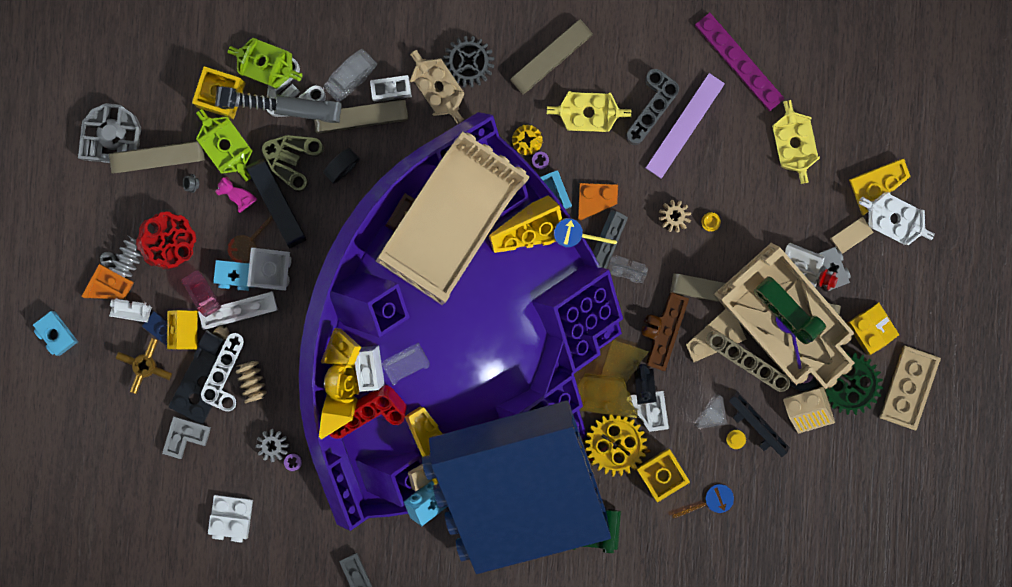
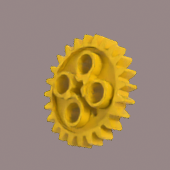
(605, 459)

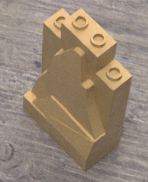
(820, 358)

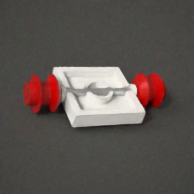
(811, 265)

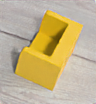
(181, 329)

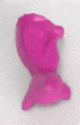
(238, 195)

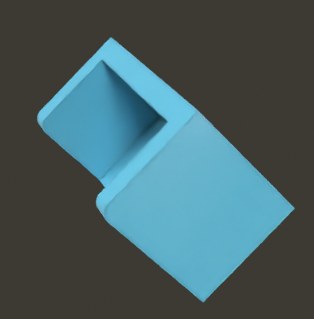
(556, 185)

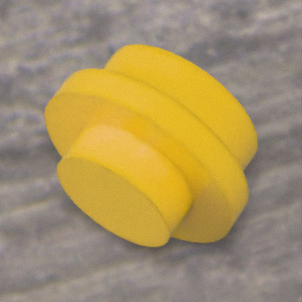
(711, 222)
(736, 439)

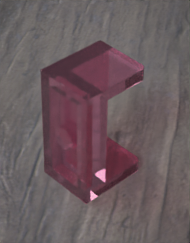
(201, 293)

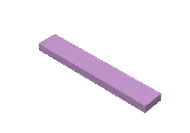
(685, 126)

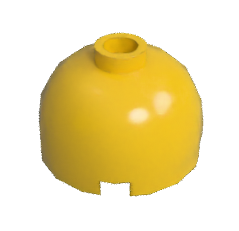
(341, 382)

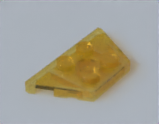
(606, 395)

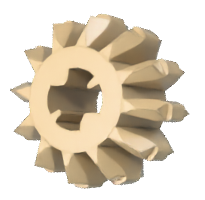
(669, 212)

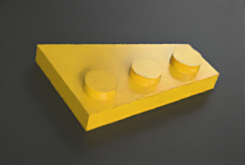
(878, 181)

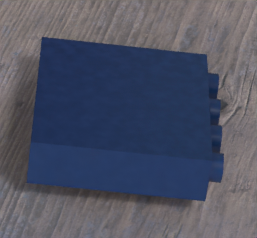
(517, 488)

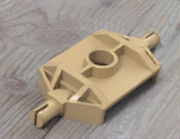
(427, 75)

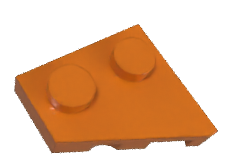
(107, 285)

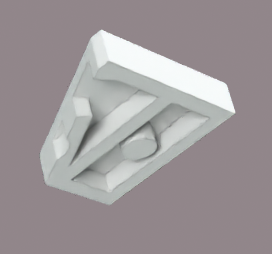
(653, 414)

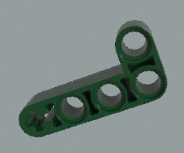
(783, 306)

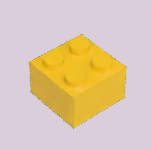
(662, 475)

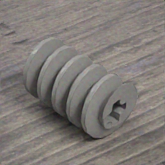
(127, 259)

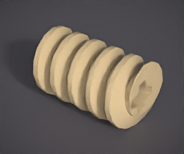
(251, 384)

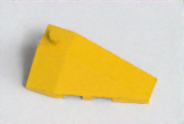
(529, 227)

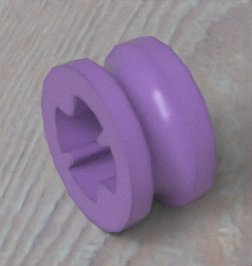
(535, 157)
(287, 463)

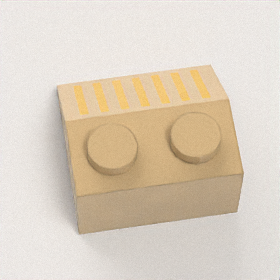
(809, 410)

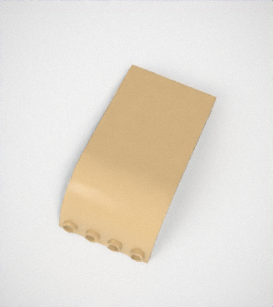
(451, 217)

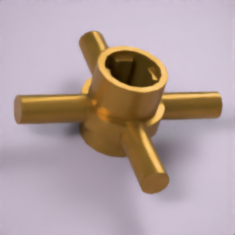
(136, 362)

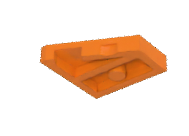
(596, 198)

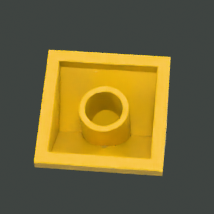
(335, 415)

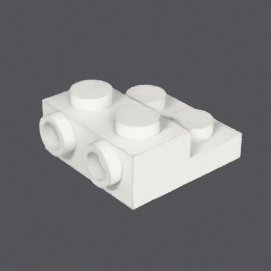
(269, 269)
(230, 518)

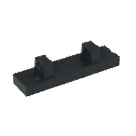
(770, 437)

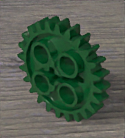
(862, 369)

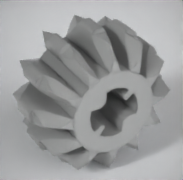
(266, 448)

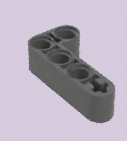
(650, 111)

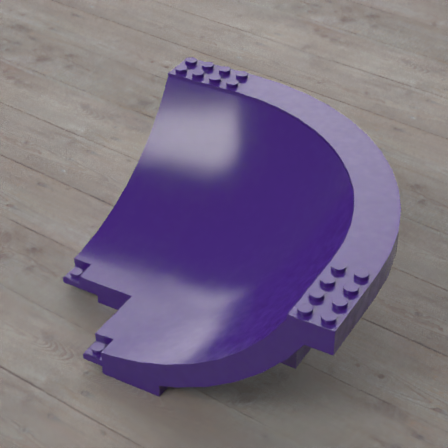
(493, 349)

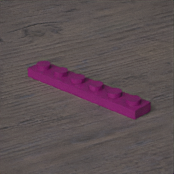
(739, 62)

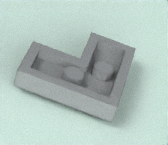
(181, 432)

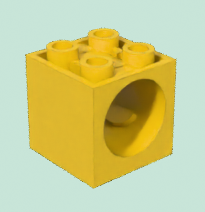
(206, 91)

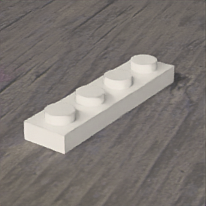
(240, 310)

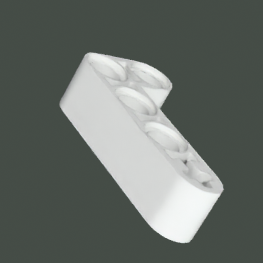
(225, 369)

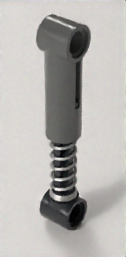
(282, 105)

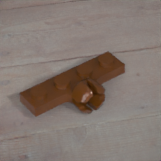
(664, 330)

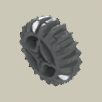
(475, 55)

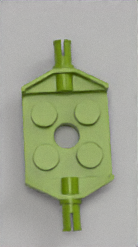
(276, 69)
(225, 160)

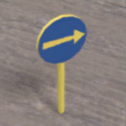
(569, 233)

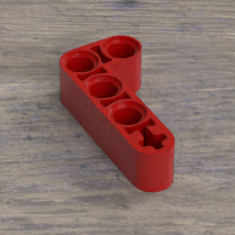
(378, 406)

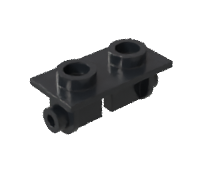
(645, 385)

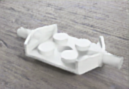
(910, 219)

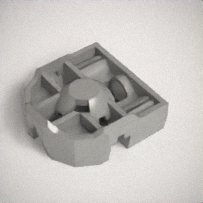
(92, 147)

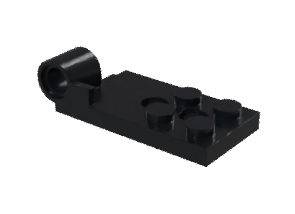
(201, 365)

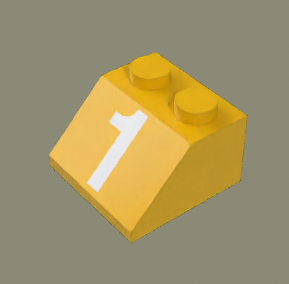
(873, 329)

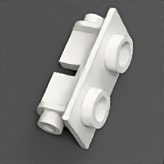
(131, 311)

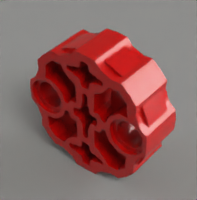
(161, 222)

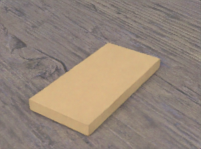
(909, 388)

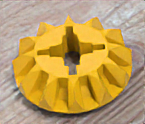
(522, 147)

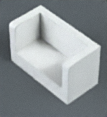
(369, 369)

